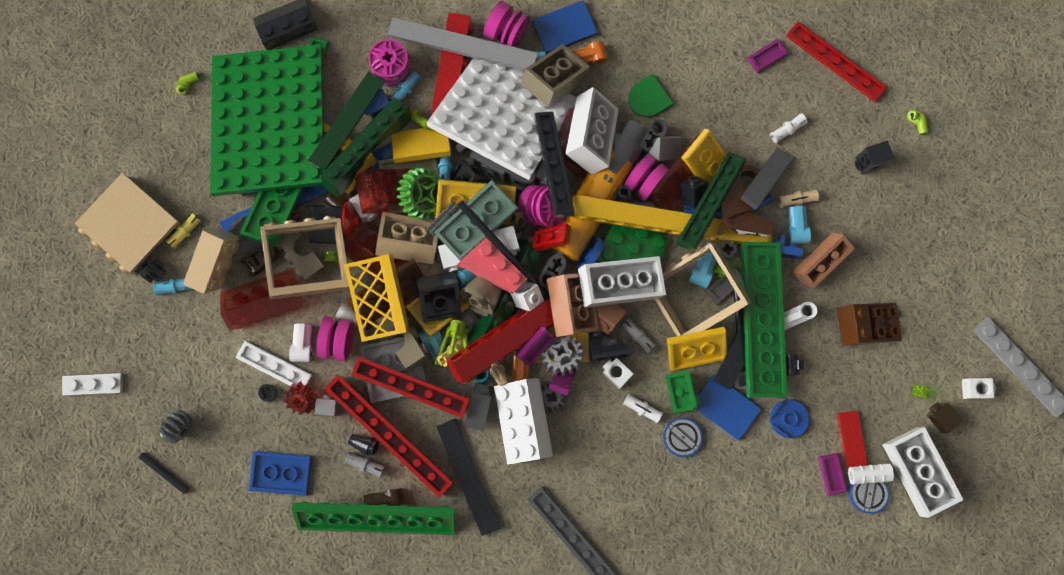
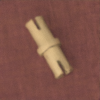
(811, 196)

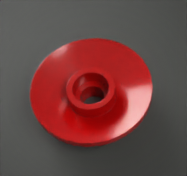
(349, 219)

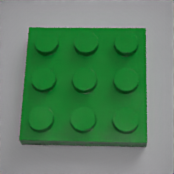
(631, 243)

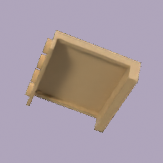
(126, 224)

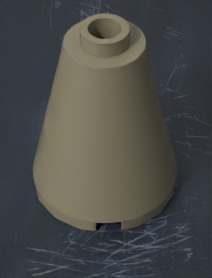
(481, 296)

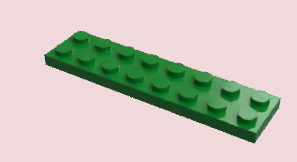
(764, 320)
(374, 518)

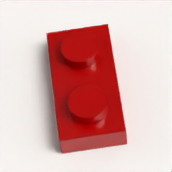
(551, 237)

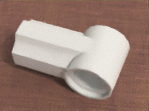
(795, 315)
(301, 345)

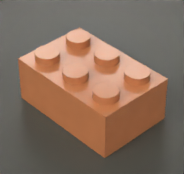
(568, 306)

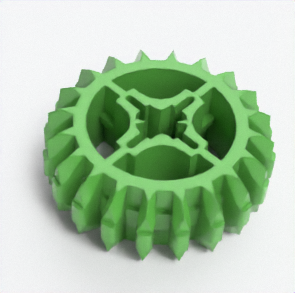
(414, 193)

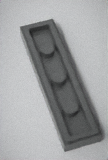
(766, 178)

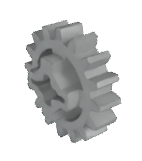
(562, 355)

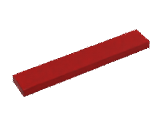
(836, 61)

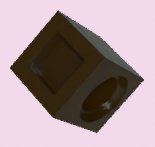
(944, 417)

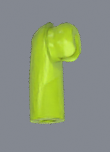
(184, 83)
(419, 119)
(918, 119)

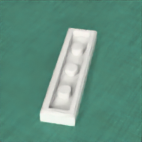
(272, 365)

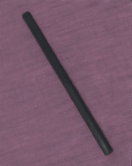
(500, 246)

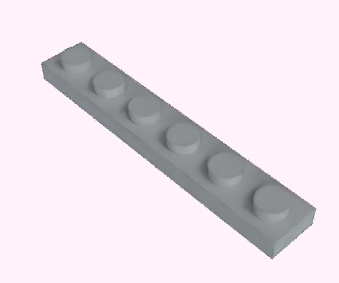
(1021, 366)

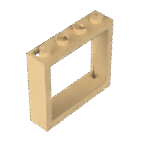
(309, 224)
(688, 259)

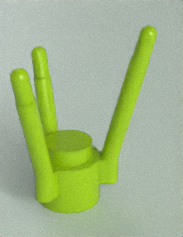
(455, 331)

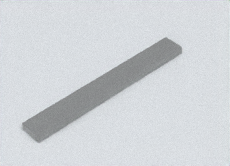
(461, 44)

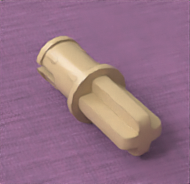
(497, 371)

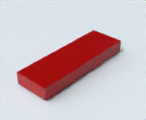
(852, 439)

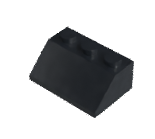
(285, 24)

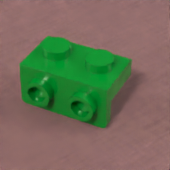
(681, 392)

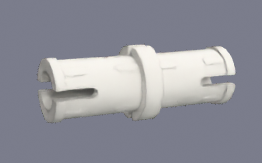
(788, 128)
(654, 414)

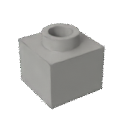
(326, 406)

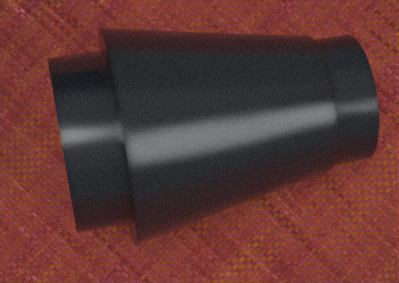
(364, 444)

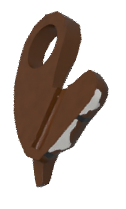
(738, 215)

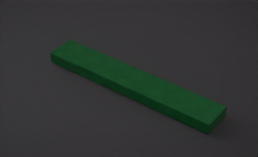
(346, 121)
(711, 202)

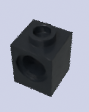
(693, 190)

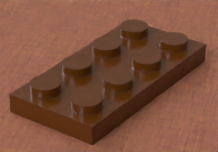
(407, 279)

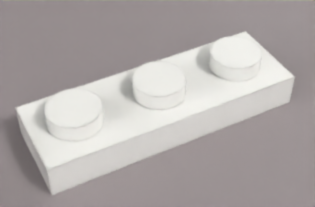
(92, 384)

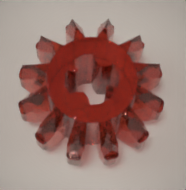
(300, 398)

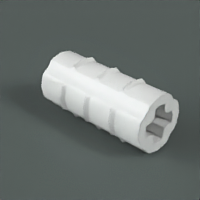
(871, 474)

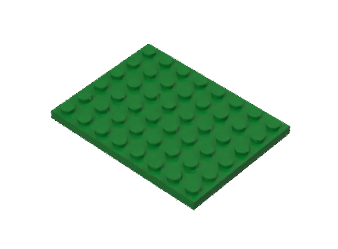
(266, 119)

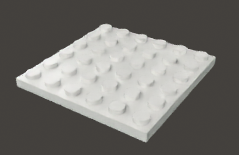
(496, 116)

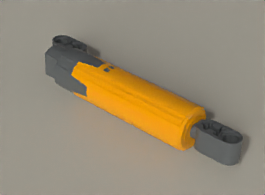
(603, 185)

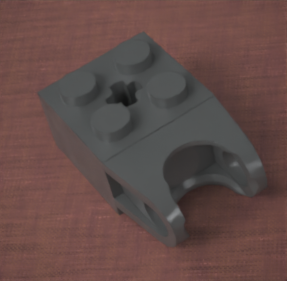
(499, 172)

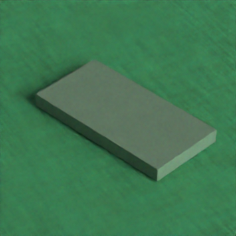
(490, 206)

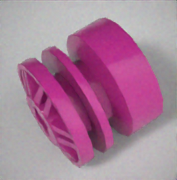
(504, 24)
(393, 71)
(537, 207)

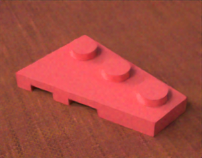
(493, 266)

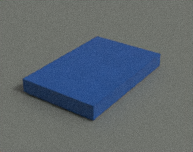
(564, 26)
(727, 408)
(280, 473)

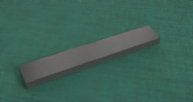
(569, 533)

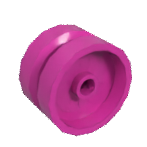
(645, 176)
(335, 338)

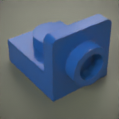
(790, 250)

